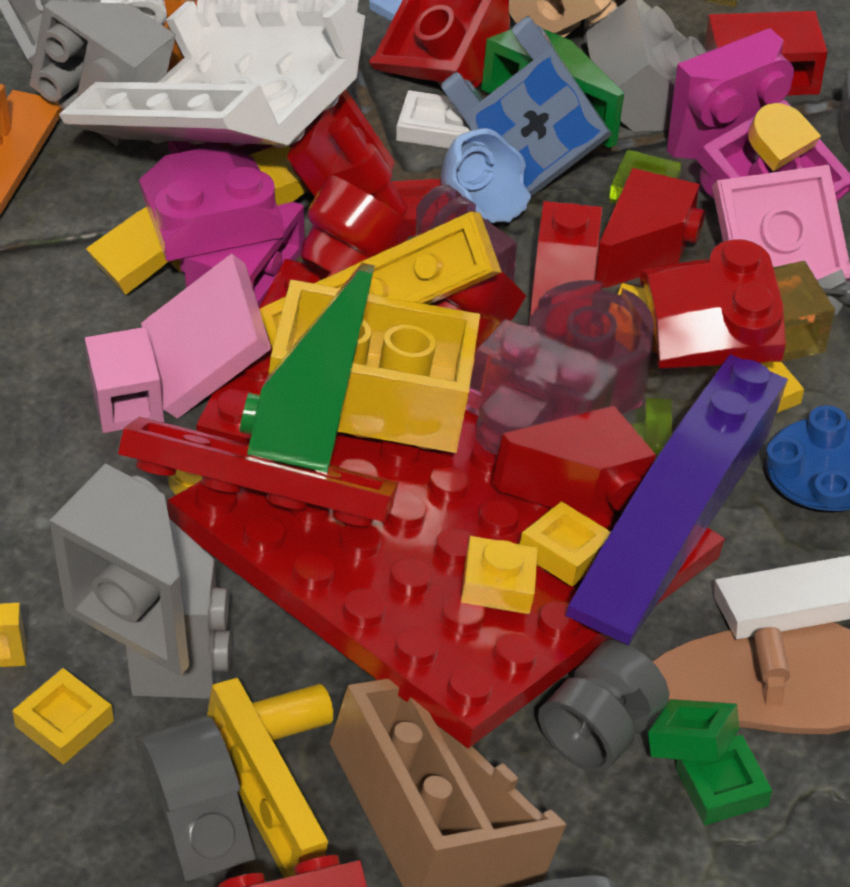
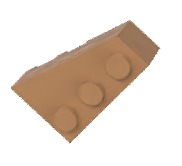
(434, 801)

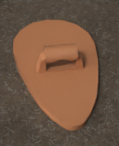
(777, 678)

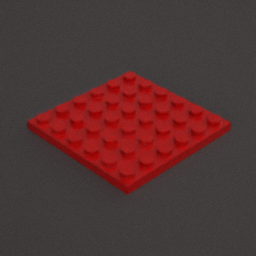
(395, 587)

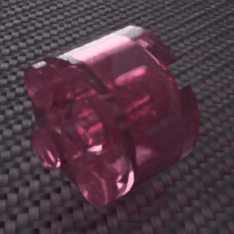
(605, 325)

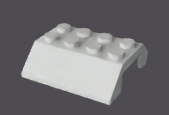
(244, 77)

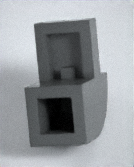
(198, 795)

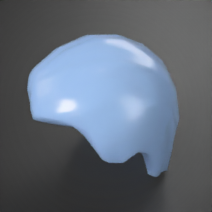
(487, 173)

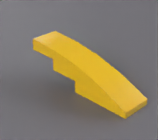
(133, 249)

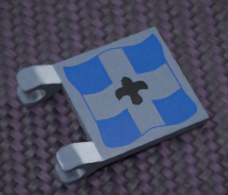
(535, 110)

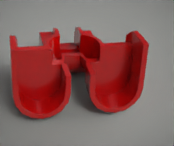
(357, 226)

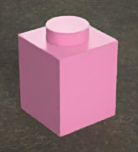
(124, 378)

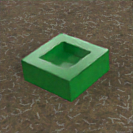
(694, 730)
(725, 787)

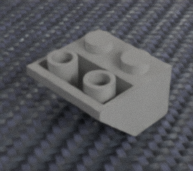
(96, 44)
(641, 56)

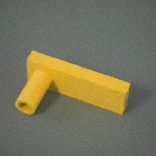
(261, 772)

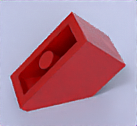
(648, 226)
(565, 246)
(582, 460)

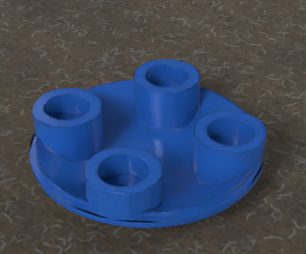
(813, 460)

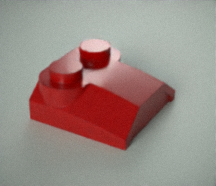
(441, 38)
(717, 307)

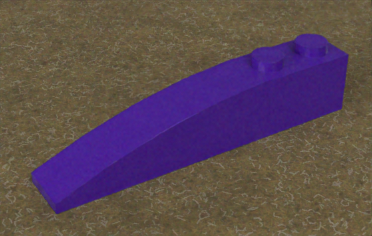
(679, 498)

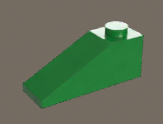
(507, 57)
(305, 393)

